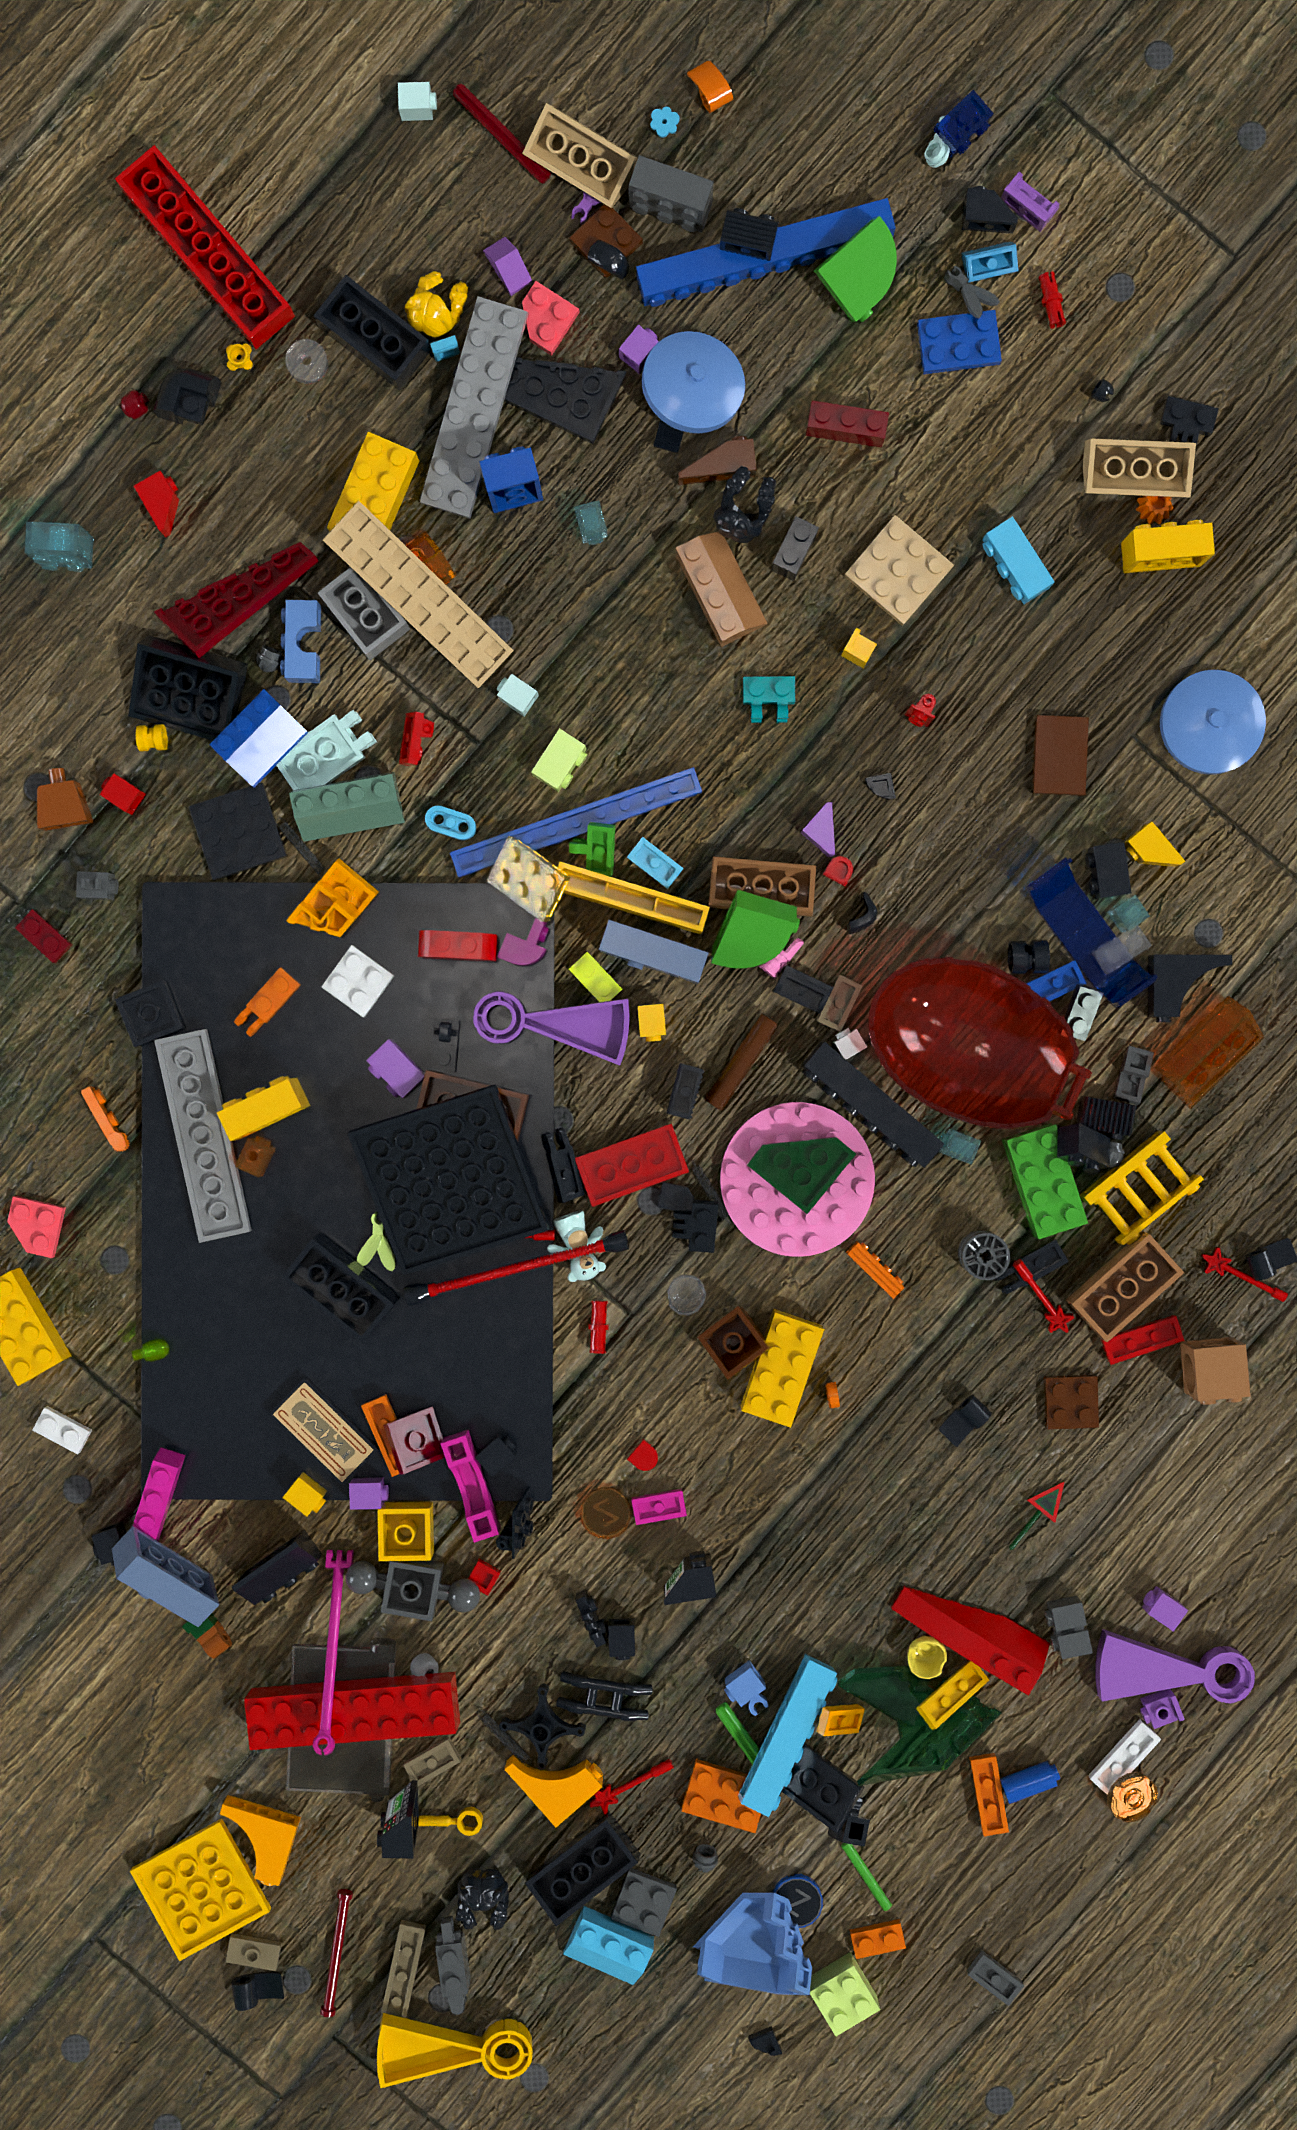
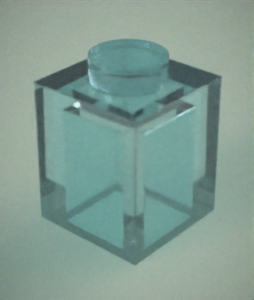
(591, 522)
(1128, 913)
(959, 1146)

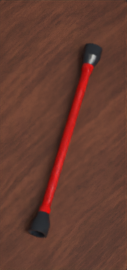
(419, 1293)

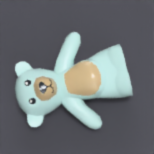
(573, 1233)

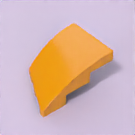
(334, 901)

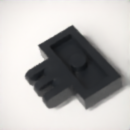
(1188, 419)
(697, 1225)
(596, 1627)

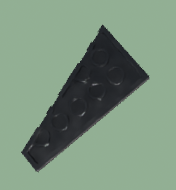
(564, 394)

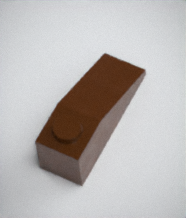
(721, 462)

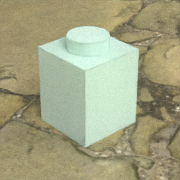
(416, 101)
(516, 694)

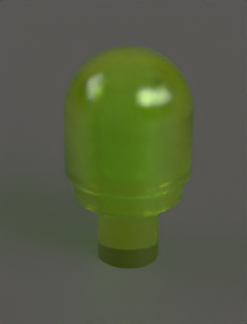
(152, 1350)

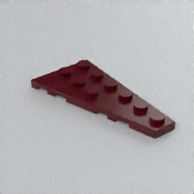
(232, 600)

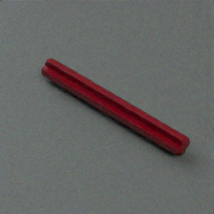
(500, 132)

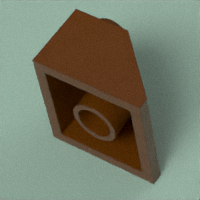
(734, 1342)

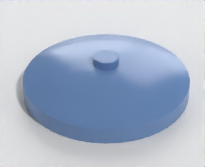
(693, 382)
(1212, 722)

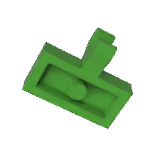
(598, 848)

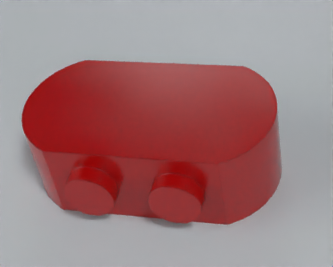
(457, 945)

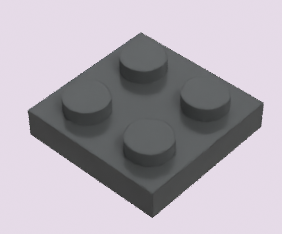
(643, 1902)

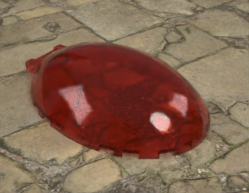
(975, 1043)

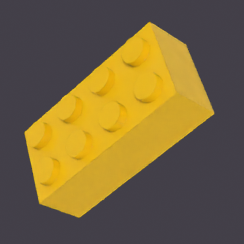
(377, 480)
(26, 1332)
(783, 1369)

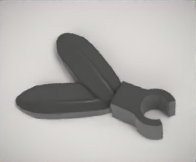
(971, 294)

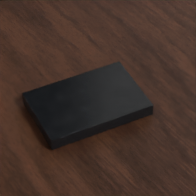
(822, 1789)

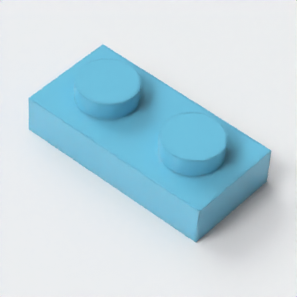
(655, 863)

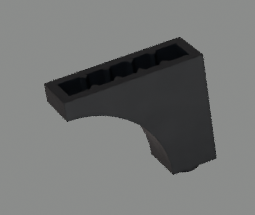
(1174, 978)

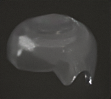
(686, 1294)

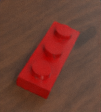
(1143, 1339)

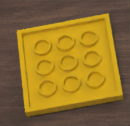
(200, 1889)

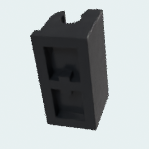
(803, 989)

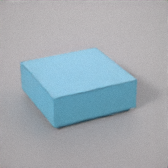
(445, 348)

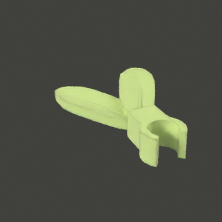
(379, 1243)

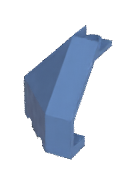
(756, 1947)

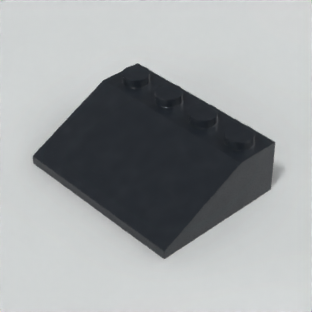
(185, 690)

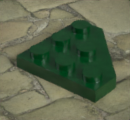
(802, 1168)

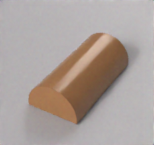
(773, 880)

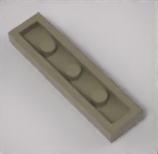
(403, 1969)

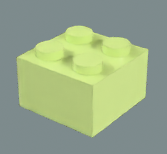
(843, 1994)

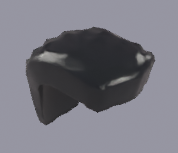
(609, 259)
(866, 920)

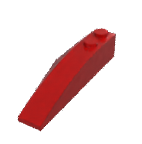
(979, 1636)

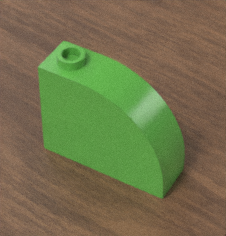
(861, 270)
(753, 931)

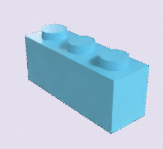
(1017, 561)

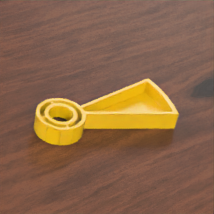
(420, 2049)

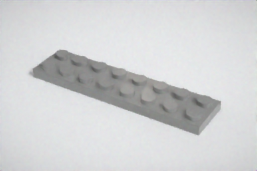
(474, 406)
(201, 1140)

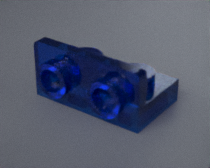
(964, 122)

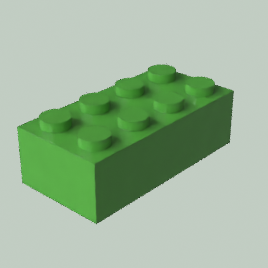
(1044, 1182)

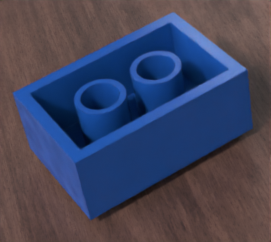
(511, 479)

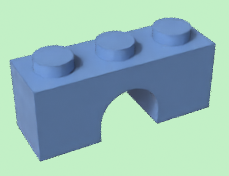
(299, 619)

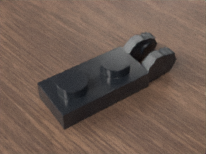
(562, 1166)
(1039, 1262)

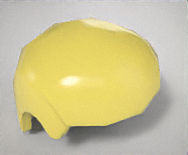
(926, 1657)

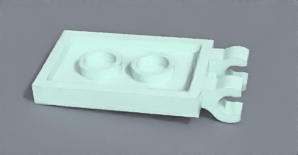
(325, 752)

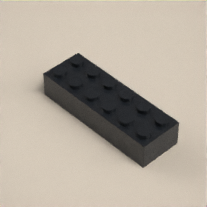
(872, 1104)

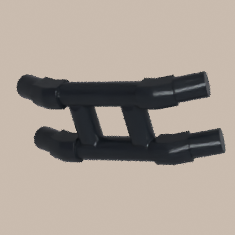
(593, 1686)

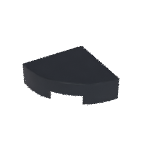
(881, 786)
(766, 2041)

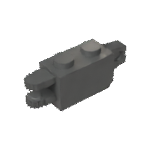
(453, 1965)

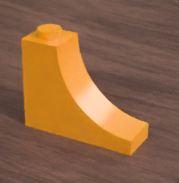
(556, 1792)
(270, 1833)

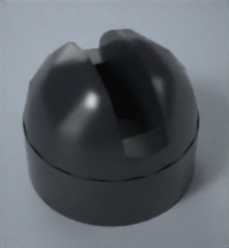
(1101, 390)

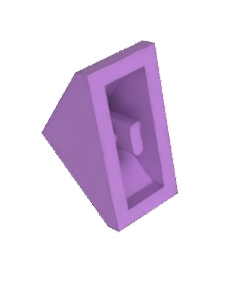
(508, 265)
(821, 830)

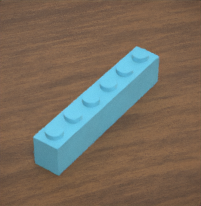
(787, 1735)

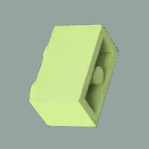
(559, 761)

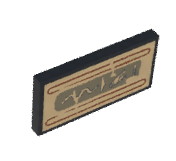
(324, 1431)

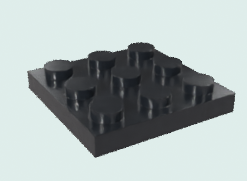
(238, 831)

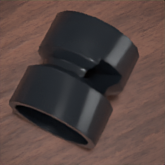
(1028, 957)

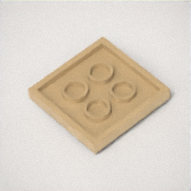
(898, 570)

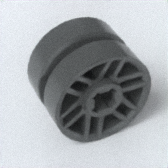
(987, 1267)

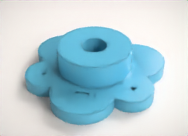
(665, 115)

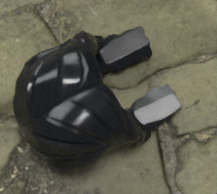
(731, 520)
(480, 1892)

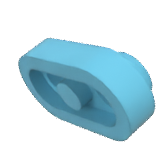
(451, 822)

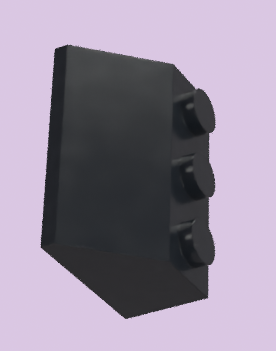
(278, 1569)

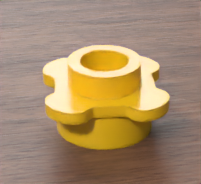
(236, 350)

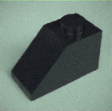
(987, 212)

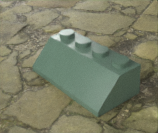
(347, 806)

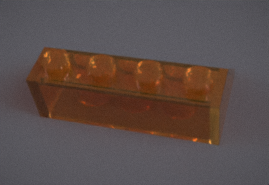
(1209, 1051)

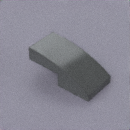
(1132, 1075)

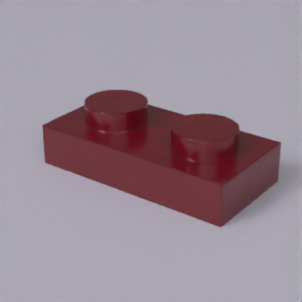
(43, 936)

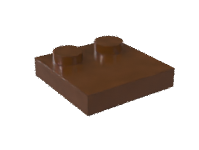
(608, 227)

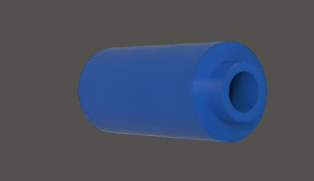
(1030, 1781)

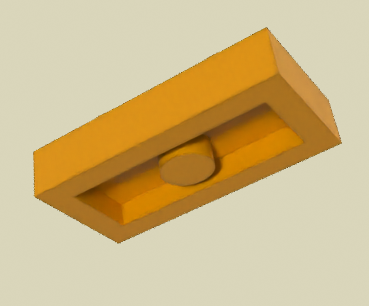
(840, 1720)

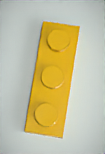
(952, 1694)

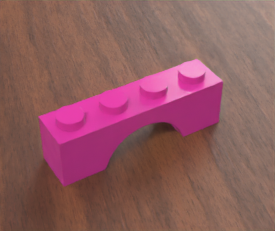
(472, 1484)

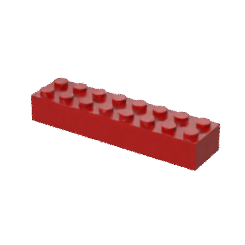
(205, 247)
(360, 1710)

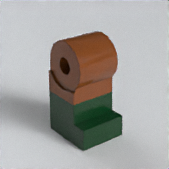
(210, 1636)

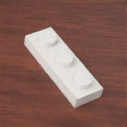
(1124, 1756)

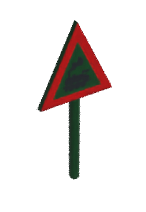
(1046, 1503)

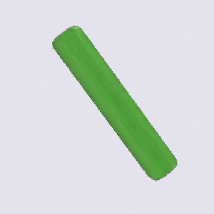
(737, 1731)

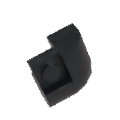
(186, 396)

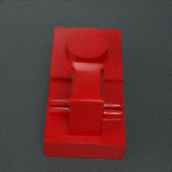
(414, 728)

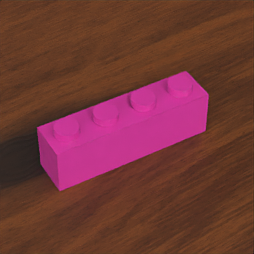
(158, 1492)

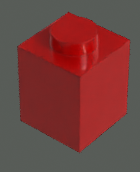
(121, 793)

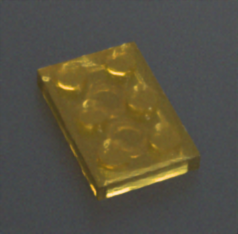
(528, 879)

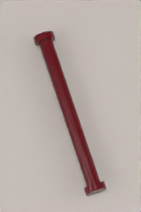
(328, 2008)

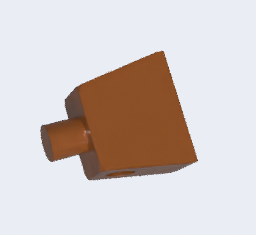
(61, 803)

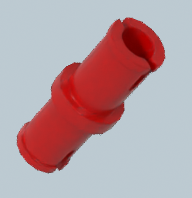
(1052, 300)
(598, 1327)

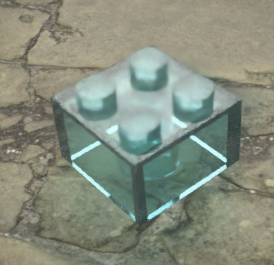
(59, 545)

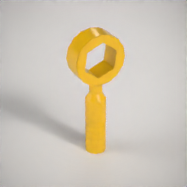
(445, 1821)

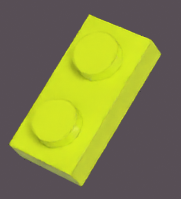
(595, 978)

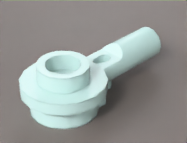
(937, 151)

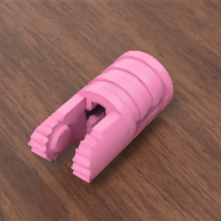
(775, 965)

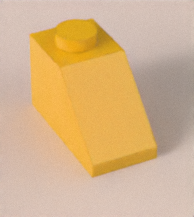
(1152, 848)

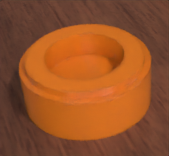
(832, 1395)

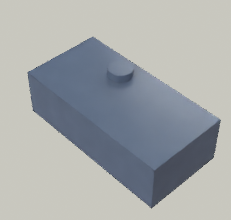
(653, 952)
(164, 1576)

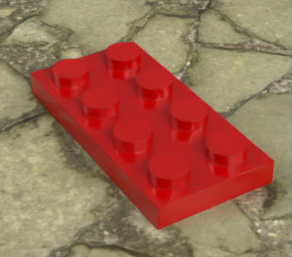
(631, 1165)

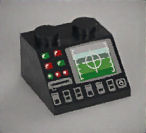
(400, 1824)

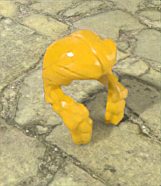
(428, 311)

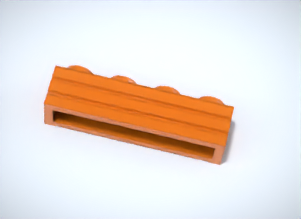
(874, 1269)

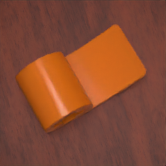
(712, 86)

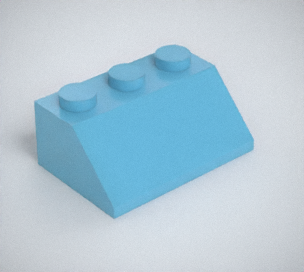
(609, 1946)

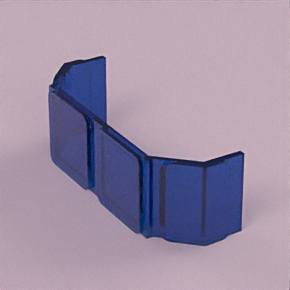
(1084, 932)

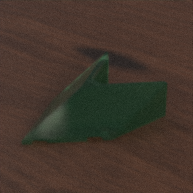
(920, 1748)

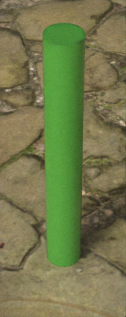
(867, 1876)

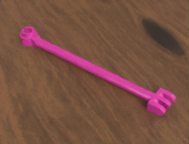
(332, 1644)

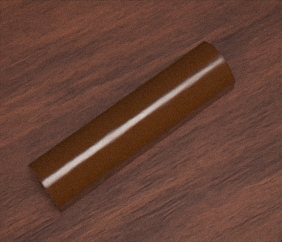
(741, 1062)

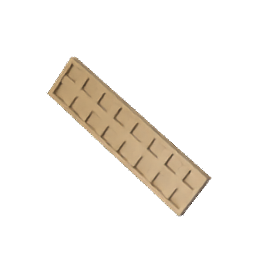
(417, 594)

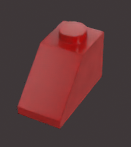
(160, 500)

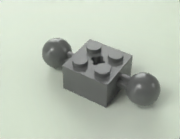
(398, 1596)

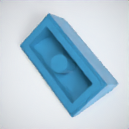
(990, 261)

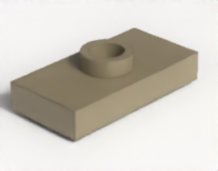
(253, 1952)

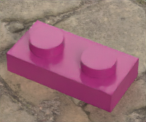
(659, 1506)

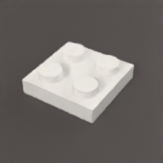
(358, 981)

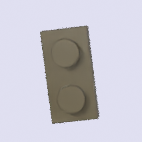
(839, 1003)
(432, 1761)

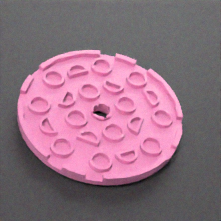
(767, 1214)

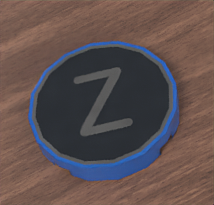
(803, 1896)

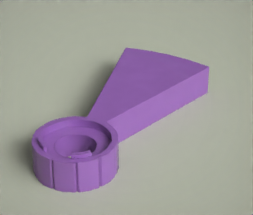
(592, 1027)
(1136, 1668)

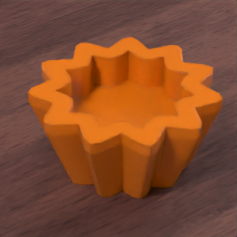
(1154, 508)

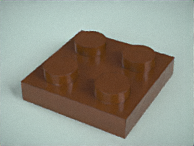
(1071, 1402)

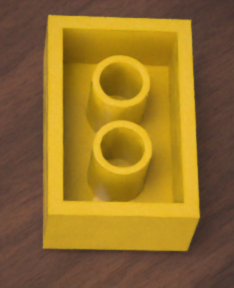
(1167, 546)
(262, 1107)

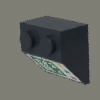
(691, 1580)

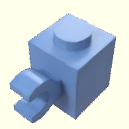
(745, 1686)

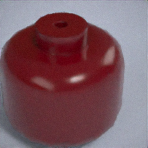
(134, 404)

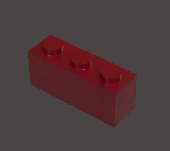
(847, 424)

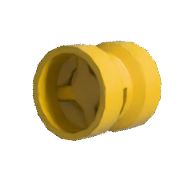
(152, 737)

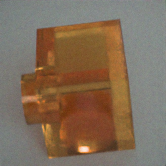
(255, 1156)

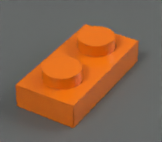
(877, 1939)

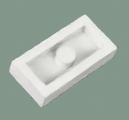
(62, 1430)

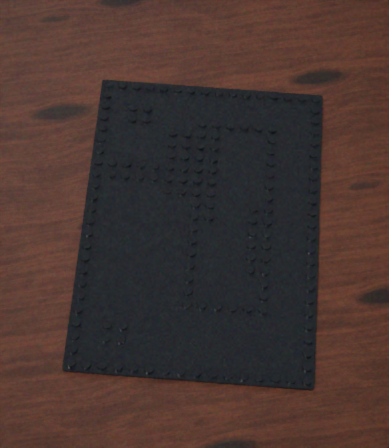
(221, 1304)

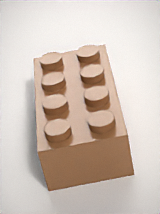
(1124, 1286)

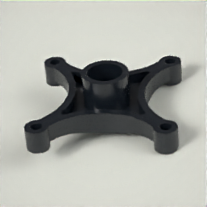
(542, 1727)

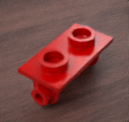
(921, 712)

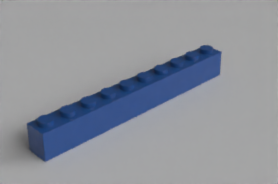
(793, 245)

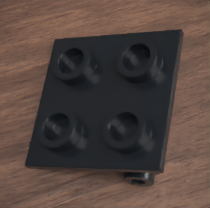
(518, 1526)

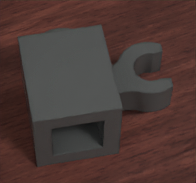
(96, 885)

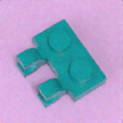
(768, 691)

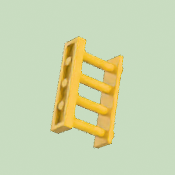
(1117, 1178)

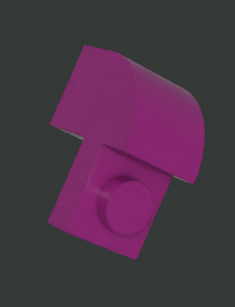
(527, 951)

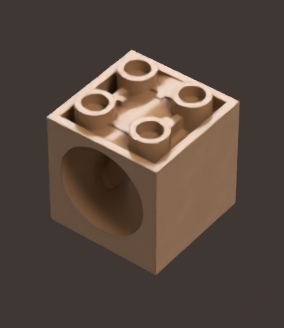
(1215, 1370)

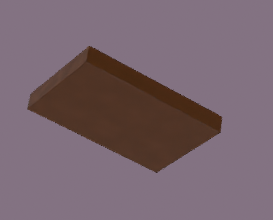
(1060, 755)

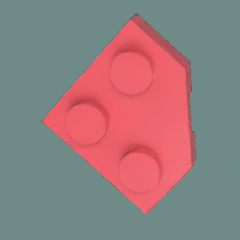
(548, 317)
(36, 1225)

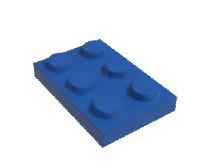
(959, 342)

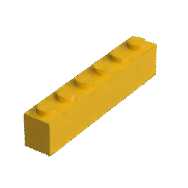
(634, 899)

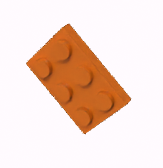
(714, 1796)

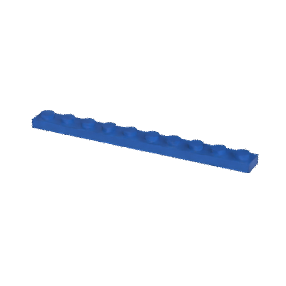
(576, 821)

